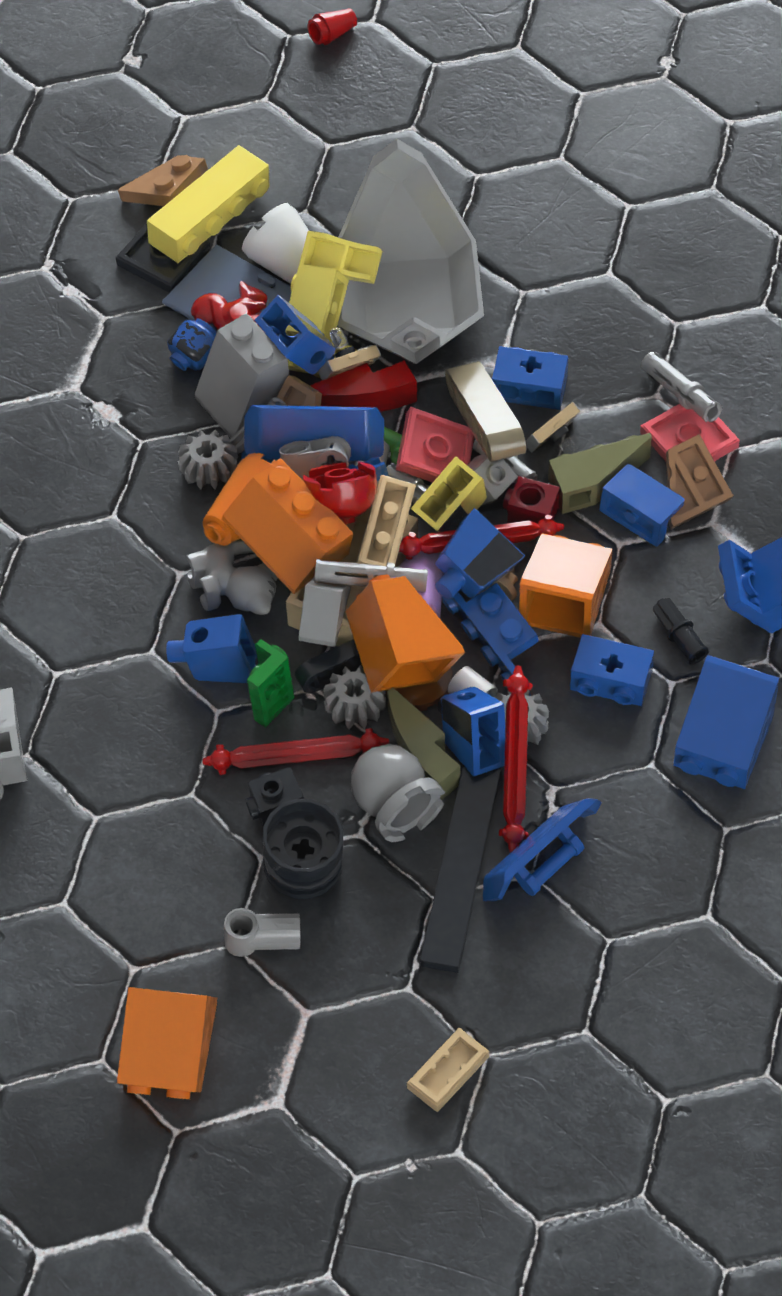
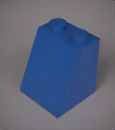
(726, 722)

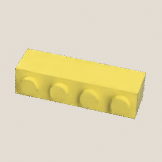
(208, 204)

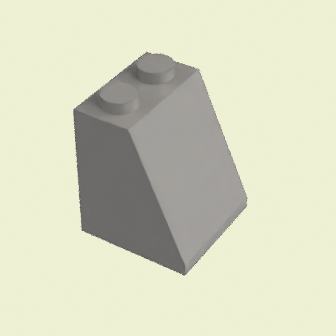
(239, 373)

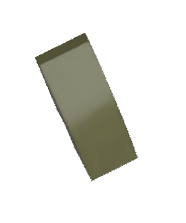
(424, 740)

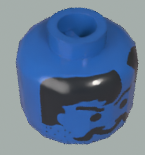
(191, 344)

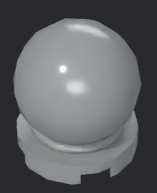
(394, 790)

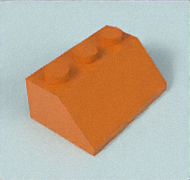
(287, 525)

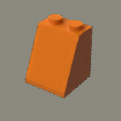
(564, 585)
(400, 635)
(165, 1041)

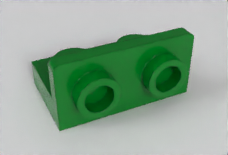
(269, 683)

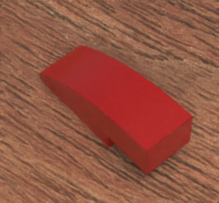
(361, 387)

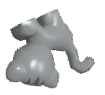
(246, 587)

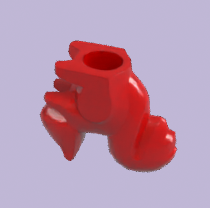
(217, 311)

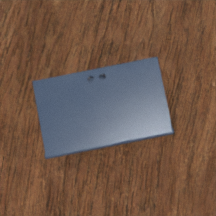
(221, 274)

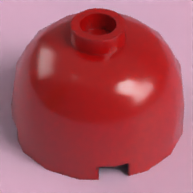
(344, 489)

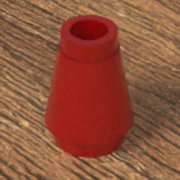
(330, 25)

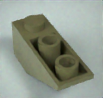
(588, 471)

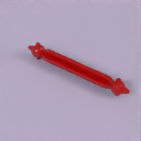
(514, 532)
(293, 751)
(515, 758)

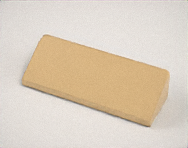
(386, 522)

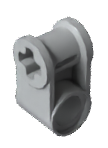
(306, 455)

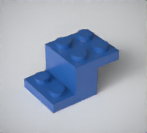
(754, 582)

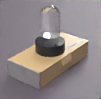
(348, 357)
(554, 430)

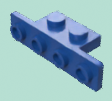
(496, 625)

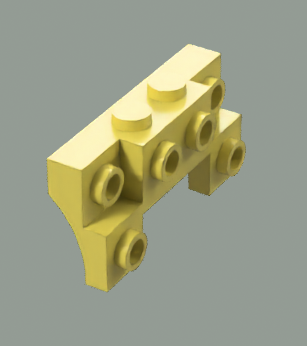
(323, 279)

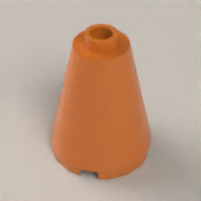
(214, 527)

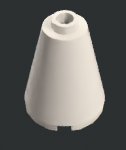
(278, 242)

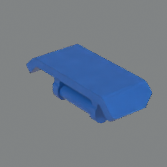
(274, 426)
(512, 865)

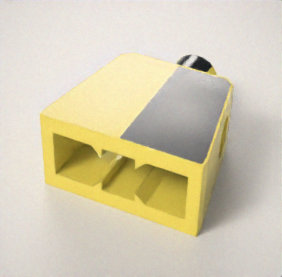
(451, 497)

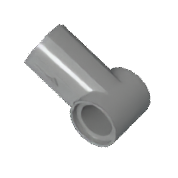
(265, 930)

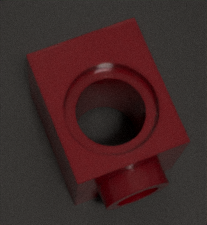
(528, 491)

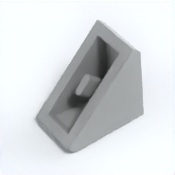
(323, 612)

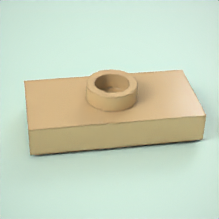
(448, 1069)

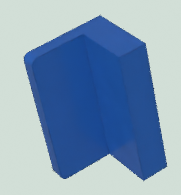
(640, 503)

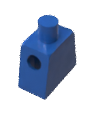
(216, 649)

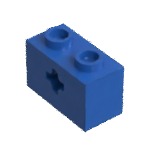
(531, 377)
(611, 670)

